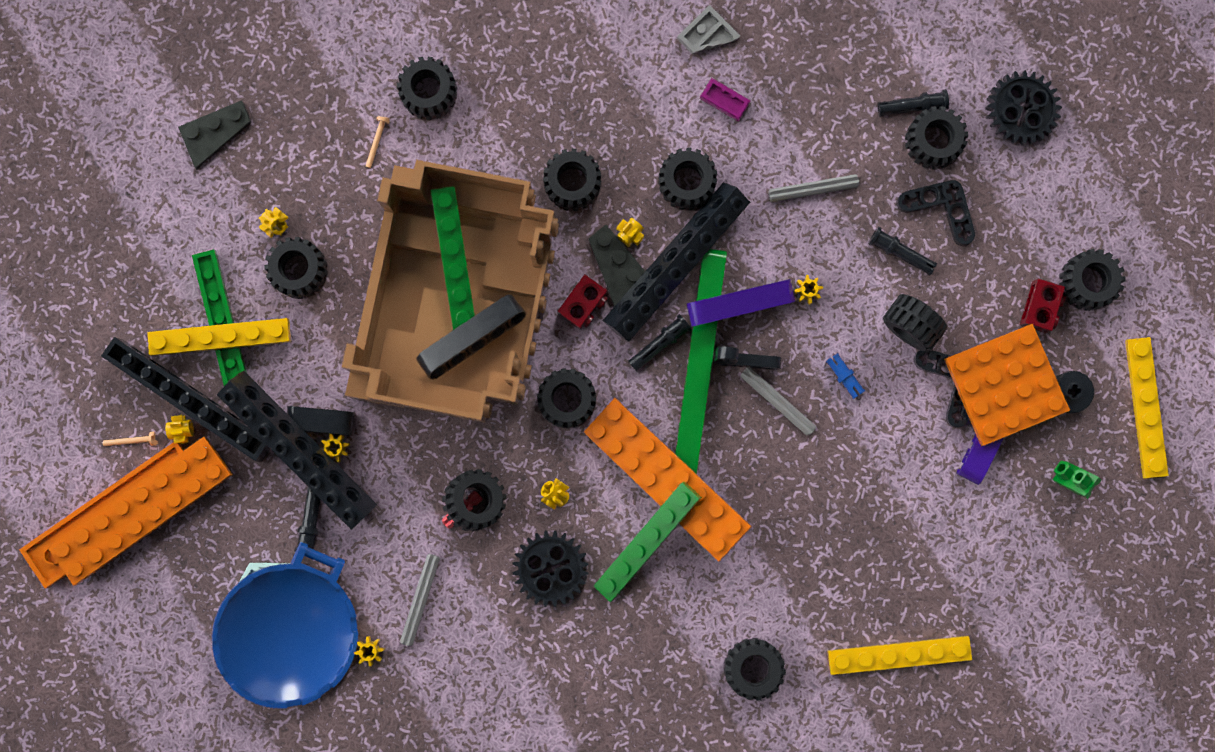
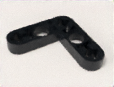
(942, 198)
(731, 357)
(954, 399)

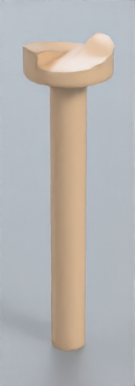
(383, 120)
(151, 439)

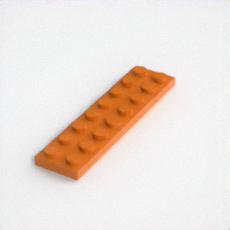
(661, 472)
(139, 511)
(36, 551)

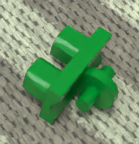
(1075, 479)

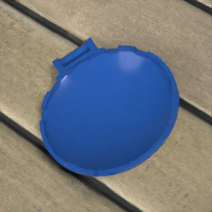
(286, 632)

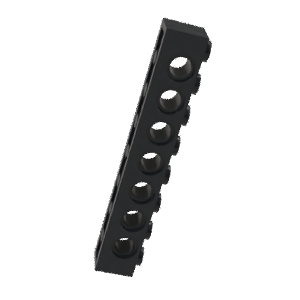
(676, 261)
(185, 398)
(296, 449)

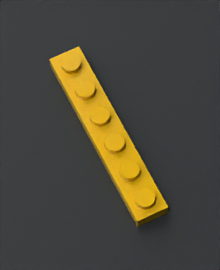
(219, 337)
(1146, 407)
(899, 655)

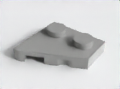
(707, 32)

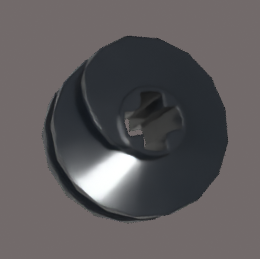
(1083, 390)

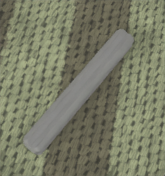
(813, 188)
(778, 401)
(419, 600)

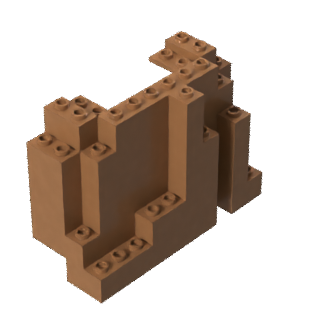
(408, 298)

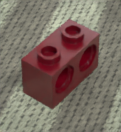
(577, 299)
(1036, 303)

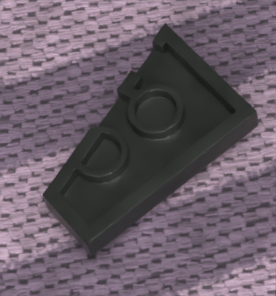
(615, 263)

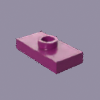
(725, 99)

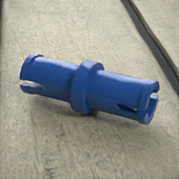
(845, 376)

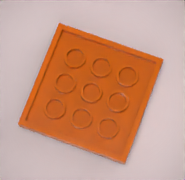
(1006, 384)

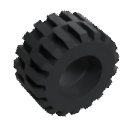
(431, 106)
(923, 150)
(570, 160)
(692, 160)
(279, 258)
(1108, 271)
(915, 322)
(558, 379)
(493, 500)
(775, 669)

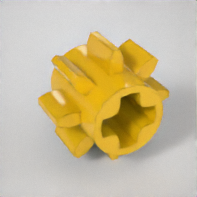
(273, 222)
(630, 232)
(806, 283)
(179, 429)
(341, 451)
(555, 494)
(361, 652)

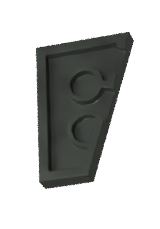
(211, 132)

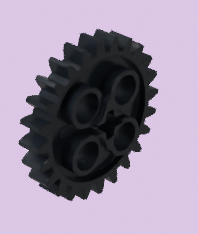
(1003, 101)
(542, 548)

